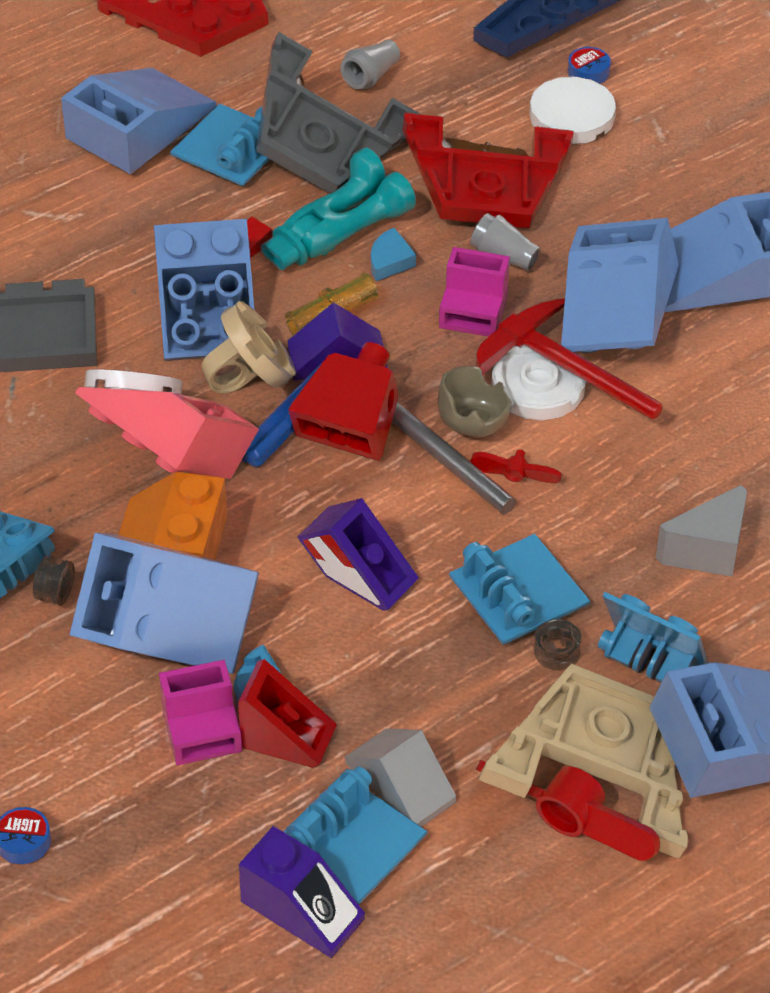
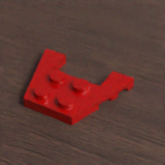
(192, 24)
(480, 182)

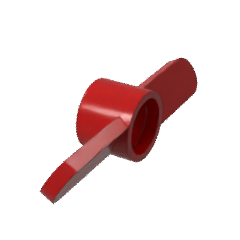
(575, 806)

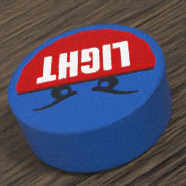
(589, 64)
(24, 835)

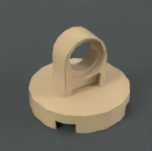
(249, 350)

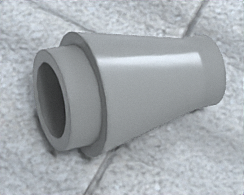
(367, 64)
(502, 238)

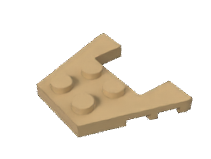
(606, 733)

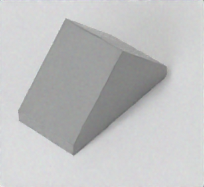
(705, 535)
(405, 773)

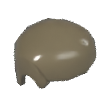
(471, 404)

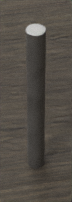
(453, 460)

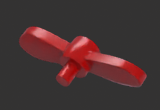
(515, 467)

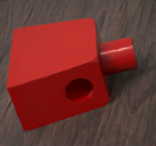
(348, 403)

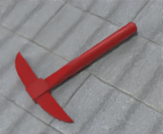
(520, 331)

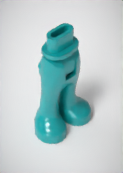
(327, 222)

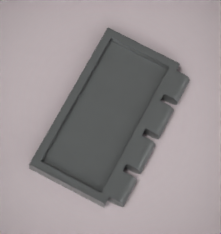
(47, 326)

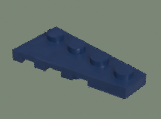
(526, 22)

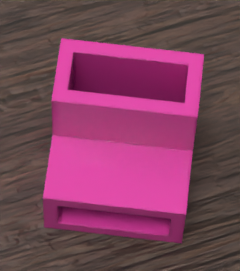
(474, 292)
(200, 712)

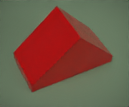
(281, 719)

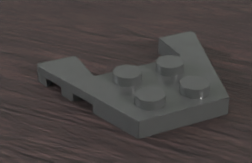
(310, 132)

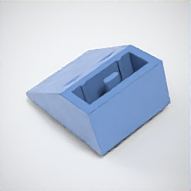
(131, 115)
(723, 254)
(200, 276)
(618, 285)
(163, 602)
(716, 725)

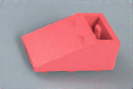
(178, 428)

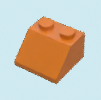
(180, 514)

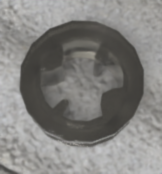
(53, 580)
(548, 654)

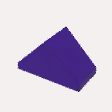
(329, 333)

